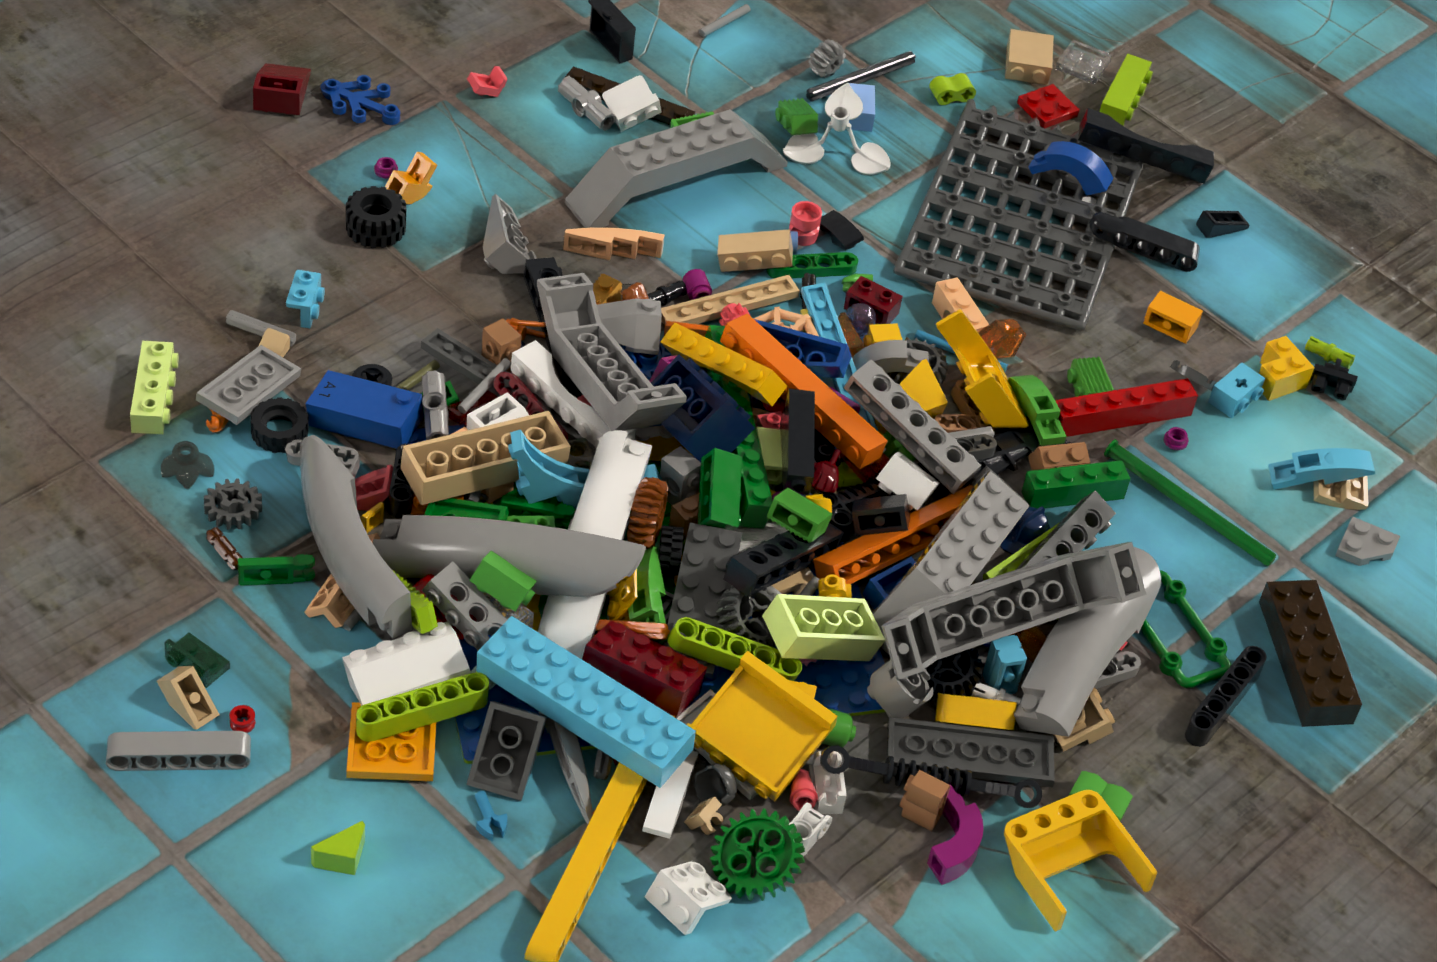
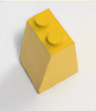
(924, 389)

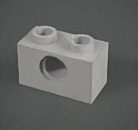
(681, 474)

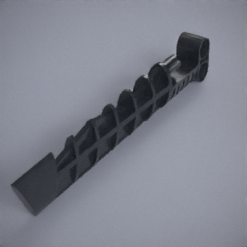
(1009, 449)

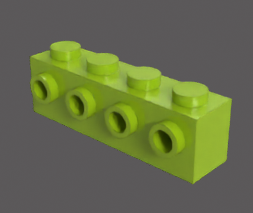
(1127, 89)

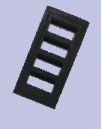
(1220, 222)

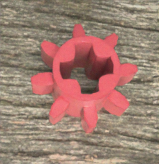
(732, 312)

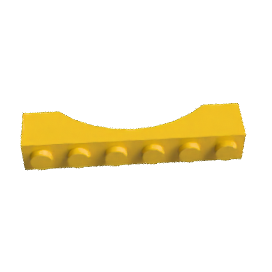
(747, 374)

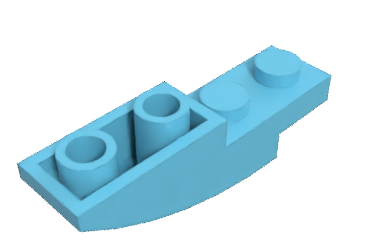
(1319, 464)

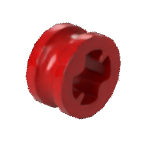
(239, 712)

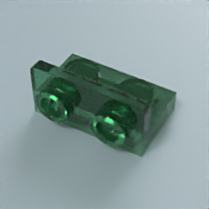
(193, 652)

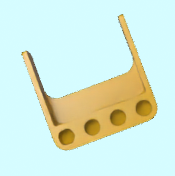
(985, 377)
(1067, 836)

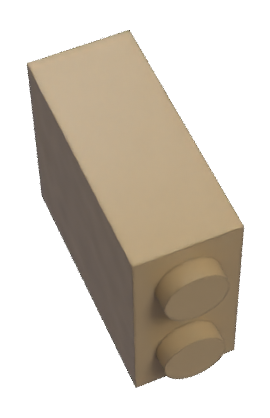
(1029, 57)

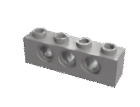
(470, 601)

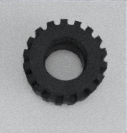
(376, 217)

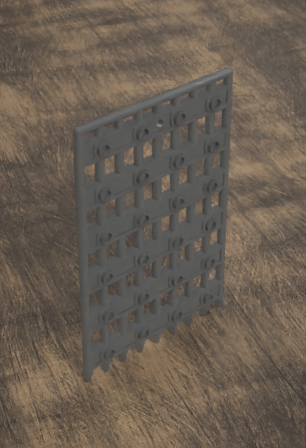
(1014, 292)

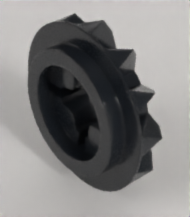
(374, 372)

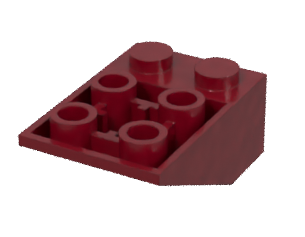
(280, 89)

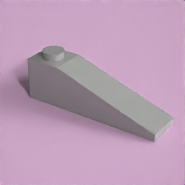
(503, 241)
(633, 323)

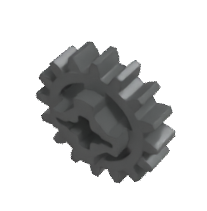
(233, 504)

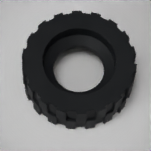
(278, 409)

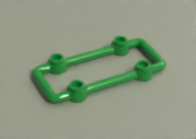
(1171, 661)

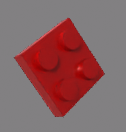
(1048, 106)

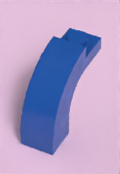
(1076, 160)

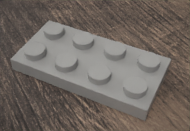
(247, 384)

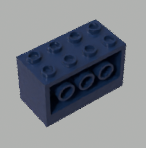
(709, 414)

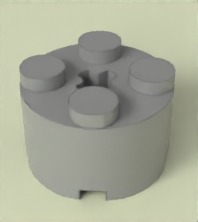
(899, 696)

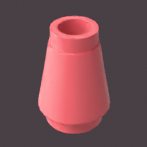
(802, 790)

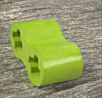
(952, 88)

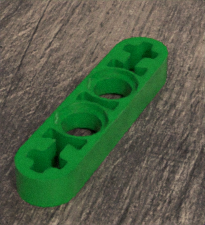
(845, 265)

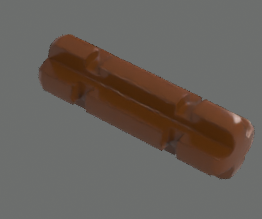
(223, 547)

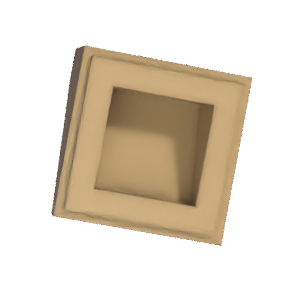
(276, 341)

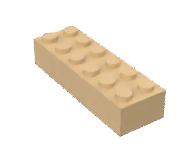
(477, 457)

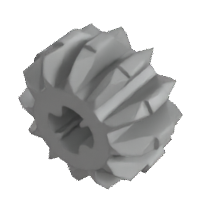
(827, 58)

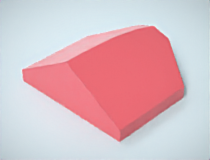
(373, 487)

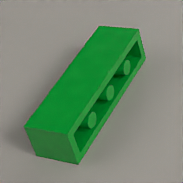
(1070, 484)

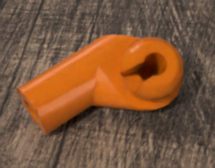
(217, 423)

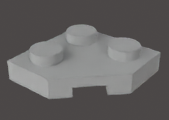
(1366, 543)

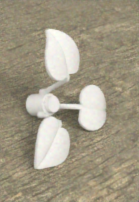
(840, 107)

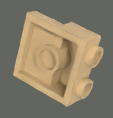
(1091, 725)

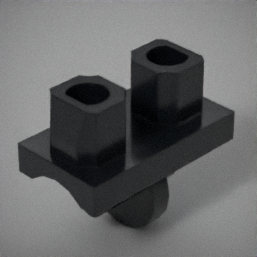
(1333, 376)

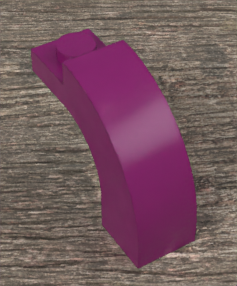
(956, 856)

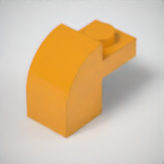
(415, 181)

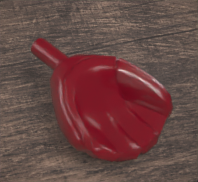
(826, 474)

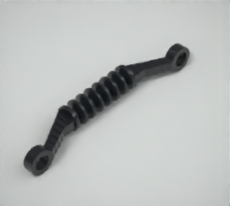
(965, 782)

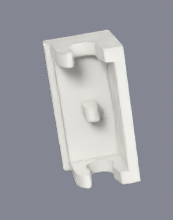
(828, 786)

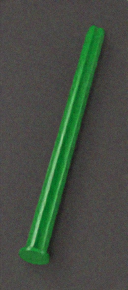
(1190, 503)

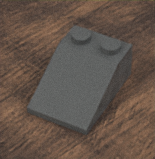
(506, 750)

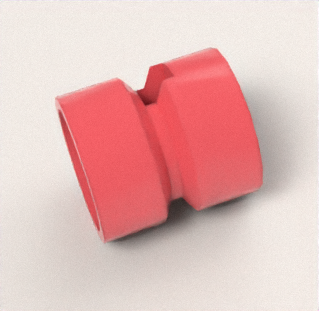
(806, 220)

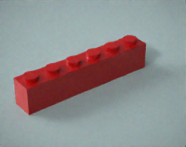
(1127, 407)

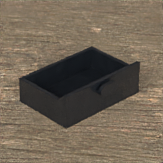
(612, 29)

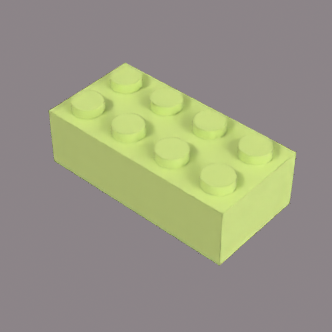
(823, 628)

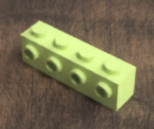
(152, 387)

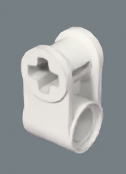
(810, 825)

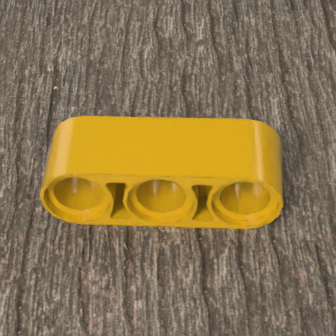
(975, 711)

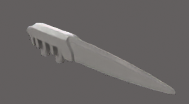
(572, 763)

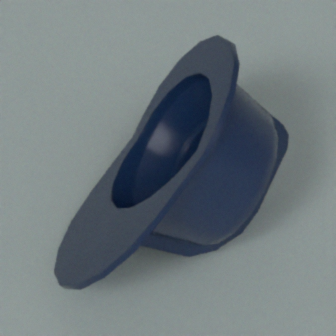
(1029, 527)

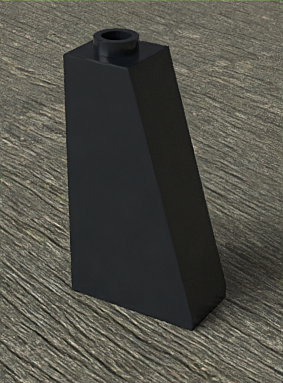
(797, 441)

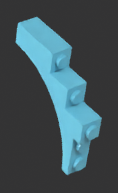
(545, 477)

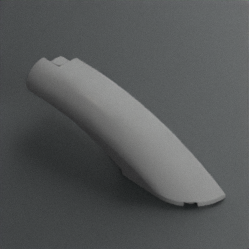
(344, 543)
(557, 558)
(1078, 655)

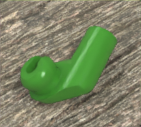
(851, 279)

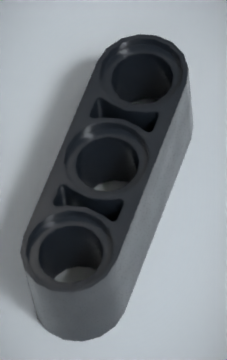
(400, 492)

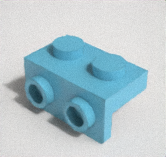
(305, 295)

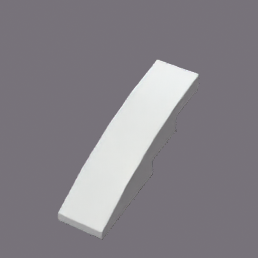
(668, 800)

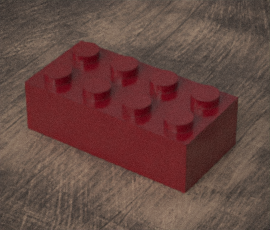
(646, 667)

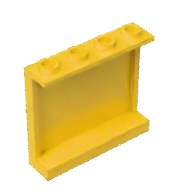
(762, 727)

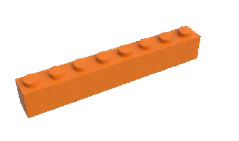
(833, 416)
(880, 550)

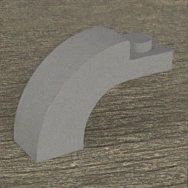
(891, 356)

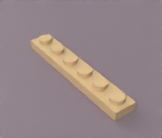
(749, 296)

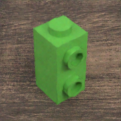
(503, 582)

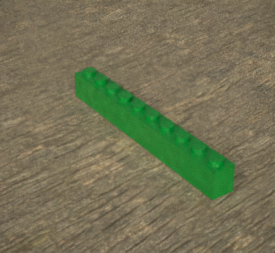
(754, 483)

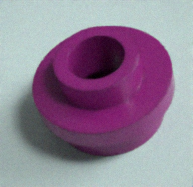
(385, 167)
(1176, 438)

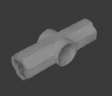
(586, 103)
(435, 405)

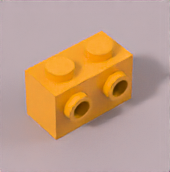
(1172, 317)

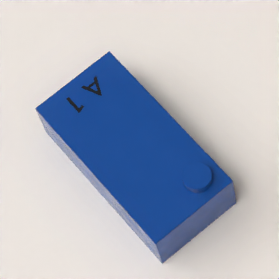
(364, 409)

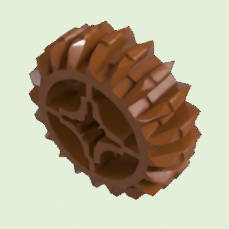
(647, 512)

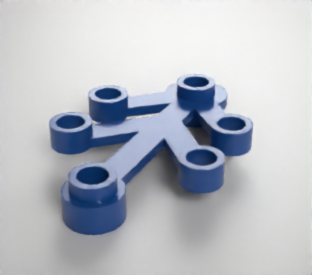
(333, 90)

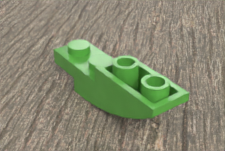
(1040, 408)
(649, 591)

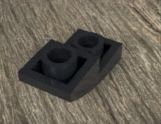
(841, 230)

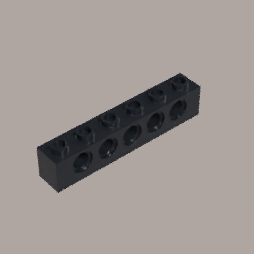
(777, 559)

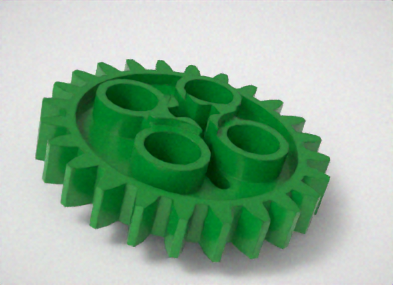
(782, 855)

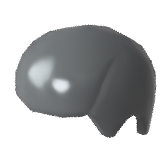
(715, 781)

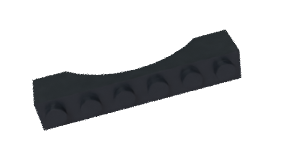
(1182, 160)

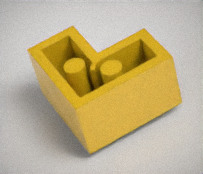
(1284, 368)

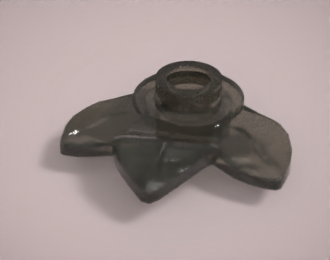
(187, 467)

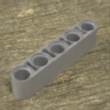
(178, 750)

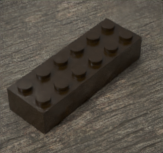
(1310, 653)

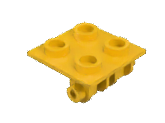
(622, 598)

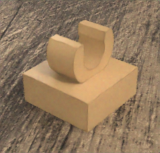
(703, 814)

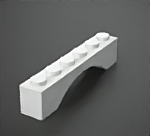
(535, 368)

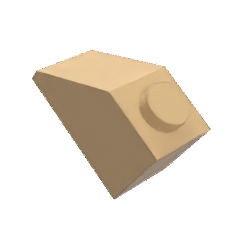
(188, 696)

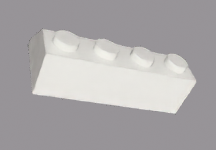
(405, 664)

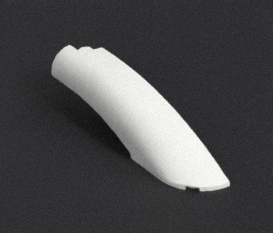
(601, 511)

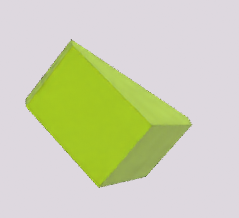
(340, 851)

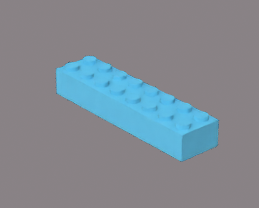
(586, 701)

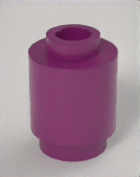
(697, 284)

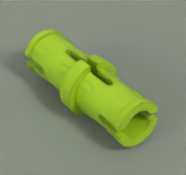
(1329, 352)

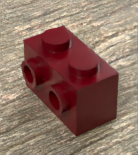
(883, 300)

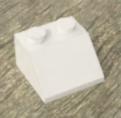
(907, 478)

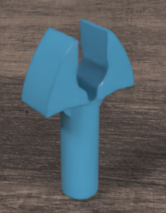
(490, 817)

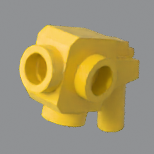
(834, 587)

